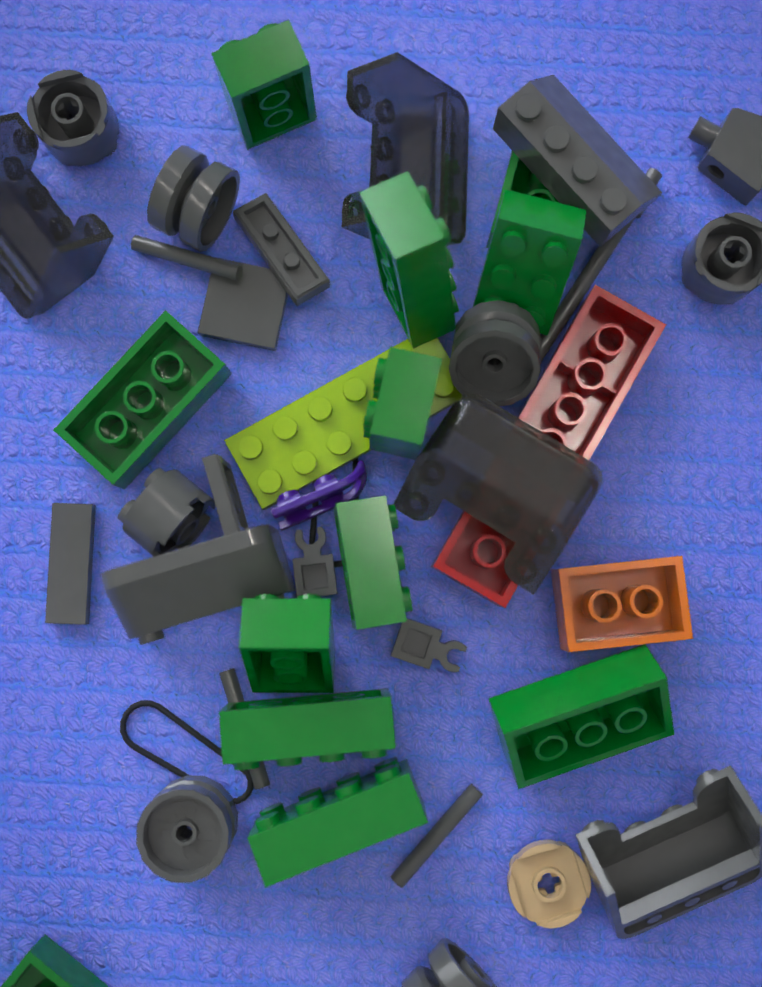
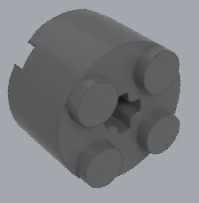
(73, 118)
(706, 264)
(166, 513)

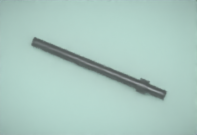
(586, 279)

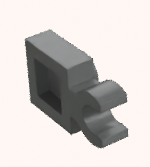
(314, 571)
(420, 644)

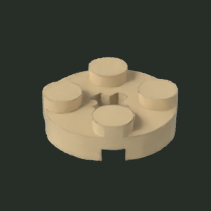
(569, 894)

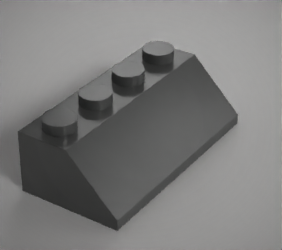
(574, 156)

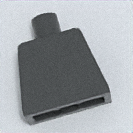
(732, 153)

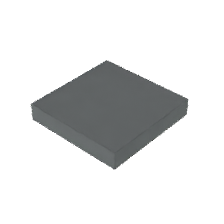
(245, 309)
(225, 494)

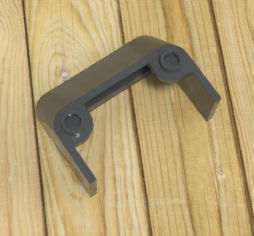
(197, 581)

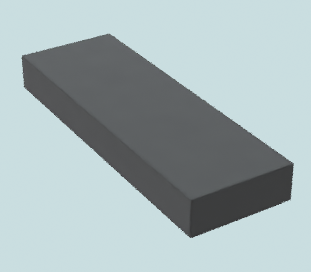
(281, 249)
(70, 563)

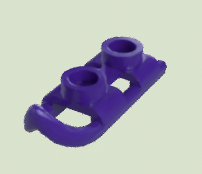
(327, 490)

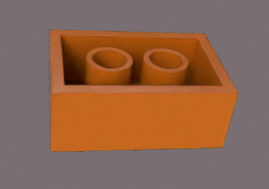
(621, 604)

